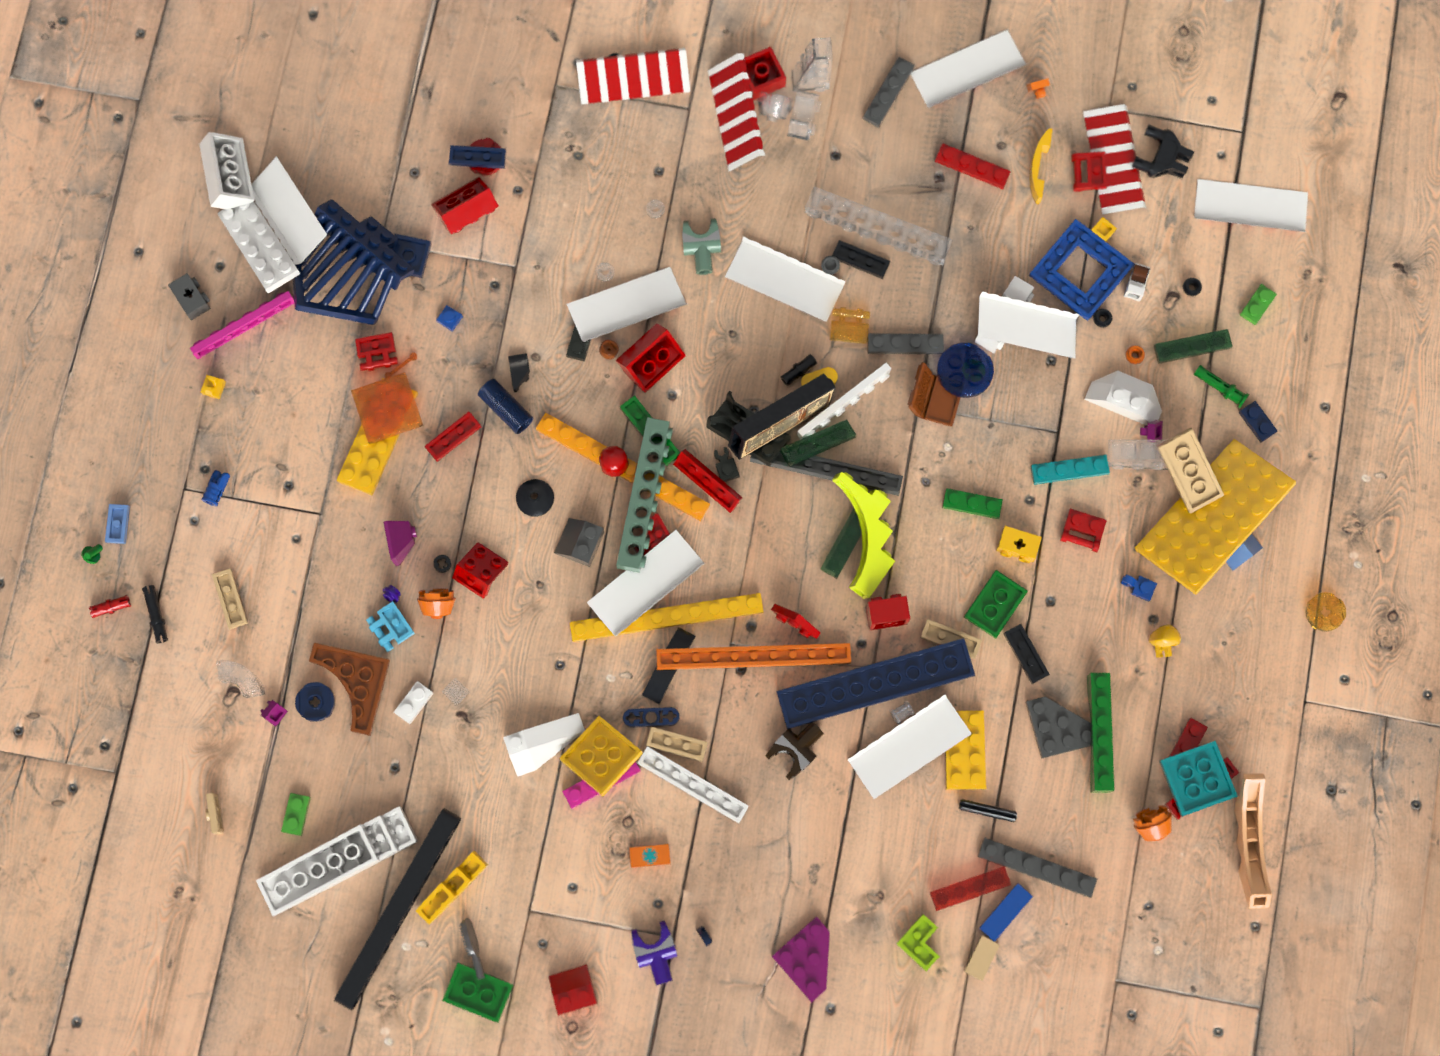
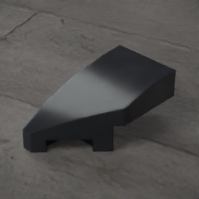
(519, 370)

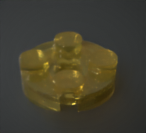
(1317, 619)

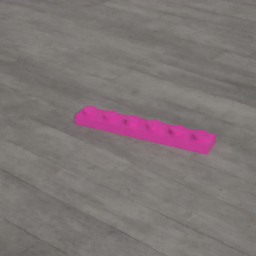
(236, 328)

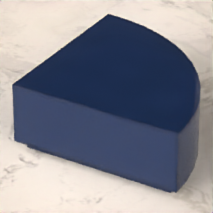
(704, 935)

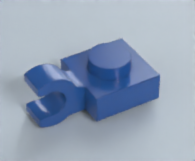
(1141, 587)

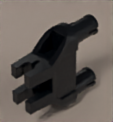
(1165, 157)

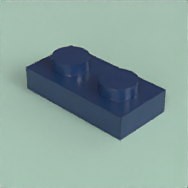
(1258, 421)

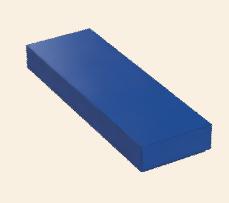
(1005, 912)

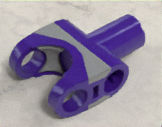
(656, 954)

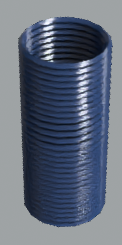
(507, 409)

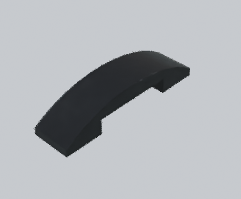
(661, 679)

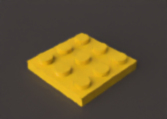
(601, 755)

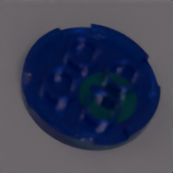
(965, 370)

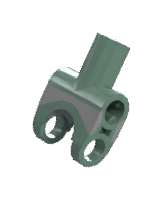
(702, 246)

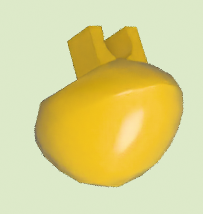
(1163, 639)

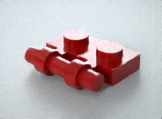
(373, 346)

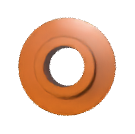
(1135, 349)

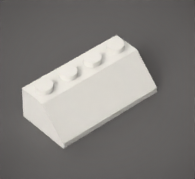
(226, 171)

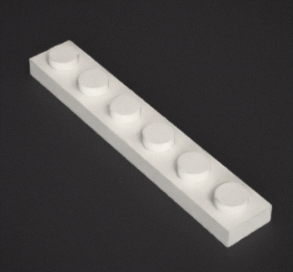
(850, 397)
(693, 785)

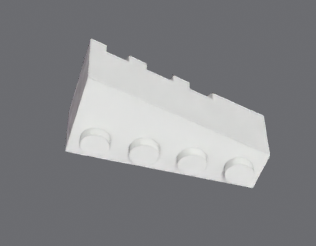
(1016, 290)

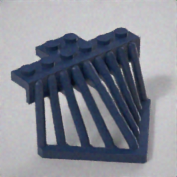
(366, 242)

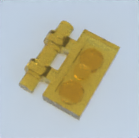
(849, 331)

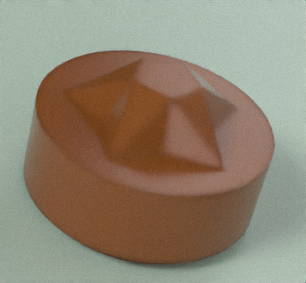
(609, 349)

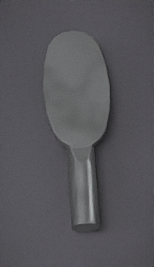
(472, 945)

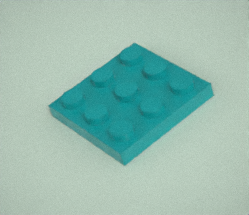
(1198, 778)

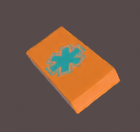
(649, 855)

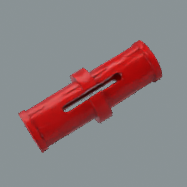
(109, 606)

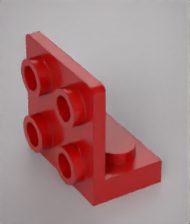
(479, 569)

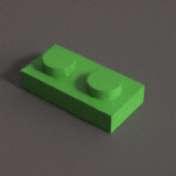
(1258, 304)
(295, 814)

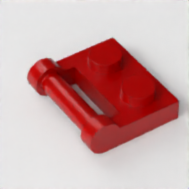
(1095, 171)
(1084, 524)

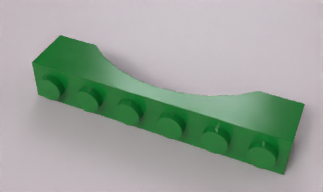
(1101, 733)

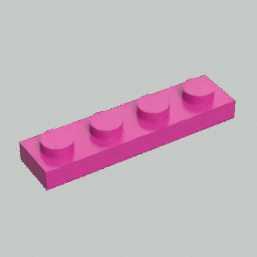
(583, 792)

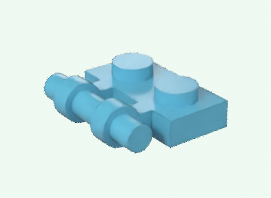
(396, 624)

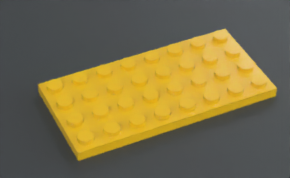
(1200, 542)

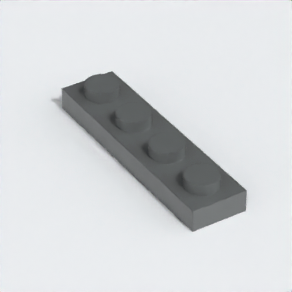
(888, 92)
(905, 343)

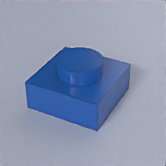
(449, 318)

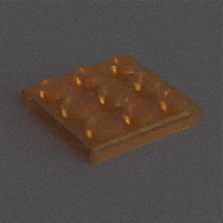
(387, 408)

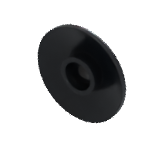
(538, 506)

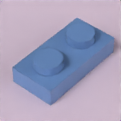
(117, 524)

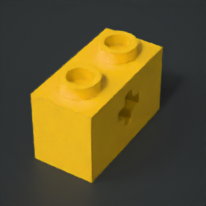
(1028, 542)

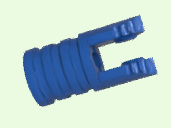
(215, 488)

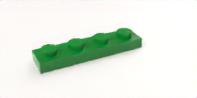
(638, 416)

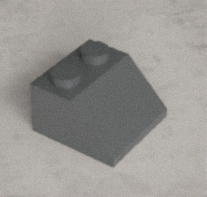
(580, 541)

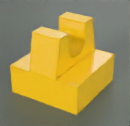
(213, 386)

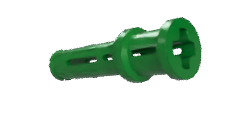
(1229, 391)

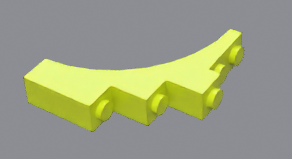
(875, 532)

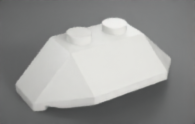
(1125, 397)

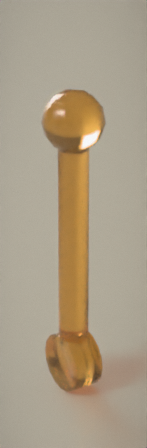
(413, 356)

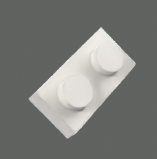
(413, 702)

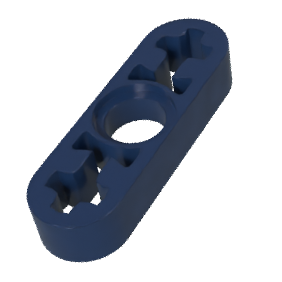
(655, 724)

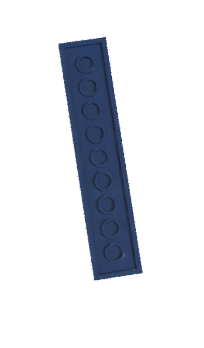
(875, 683)

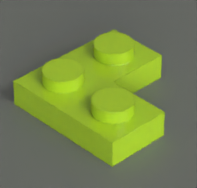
(914, 942)

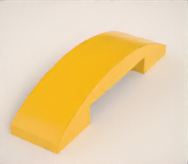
(1036, 184)

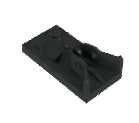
(732, 413)

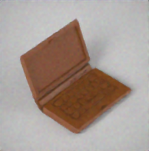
(931, 400)

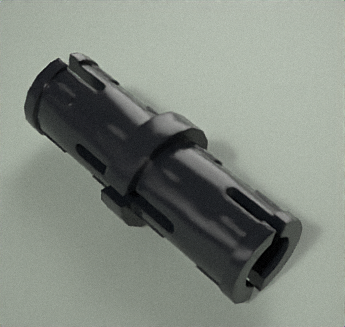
(798, 370)

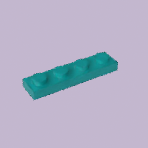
(1070, 469)

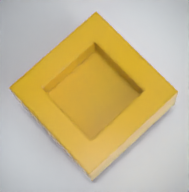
(1104, 229)

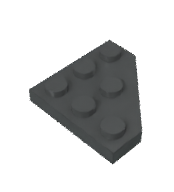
(1057, 728)

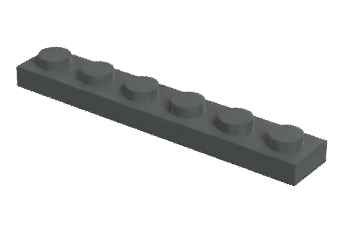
(1037, 867)

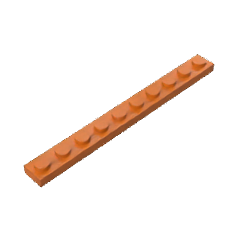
(753, 656)

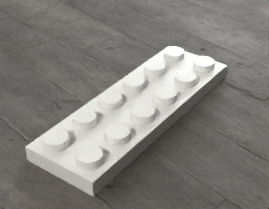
(259, 245)

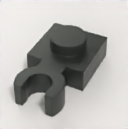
(726, 468)

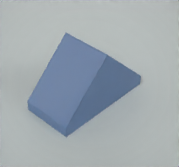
(1244, 552)

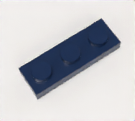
(477, 156)

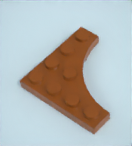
(362, 678)

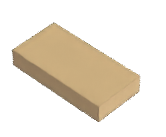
(981, 958)

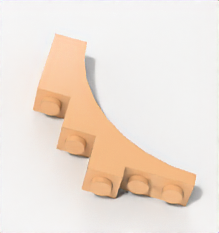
(1250, 841)

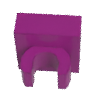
(1153, 430)
(273, 712)

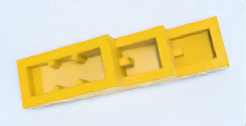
(451, 887)

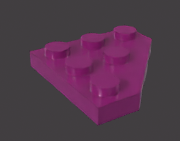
(806, 959)

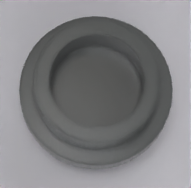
(830, 265)

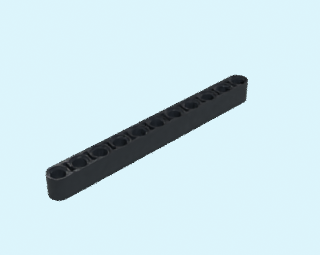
(397, 909)

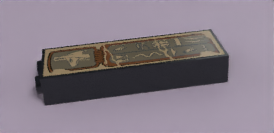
(781, 416)

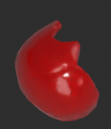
(613, 461)

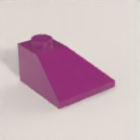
(399, 539)

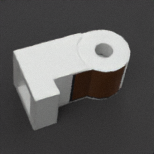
(1137, 282)

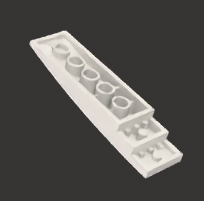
(337, 860)

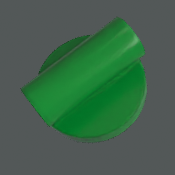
(91, 554)

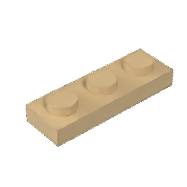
(230, 598)
(942, 634)
(676, 744)

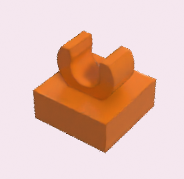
(1038, 86)

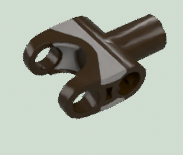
(797, 747)

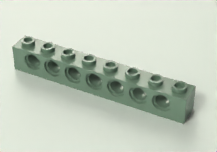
(653, 429)

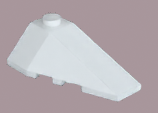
(538, 744)

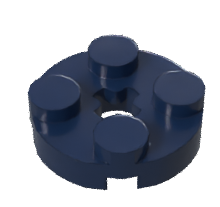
(307, 694)

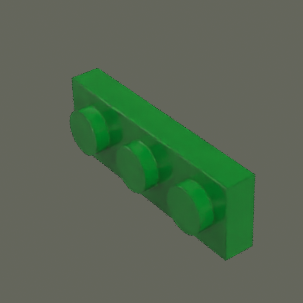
(972, 503)

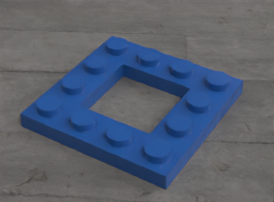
(1079, 235)

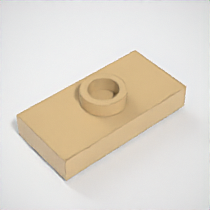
(213, 813)

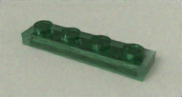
(1193, 346)
(817, 443)
(843, 546)

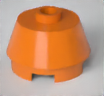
(436, 602)
(1153, 824)

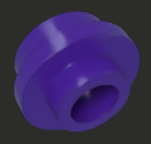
(391, 594)

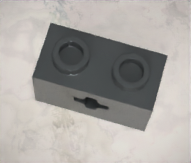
(182, 289)

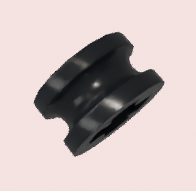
(436, 565)

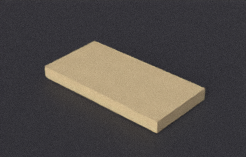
(1190, 470)

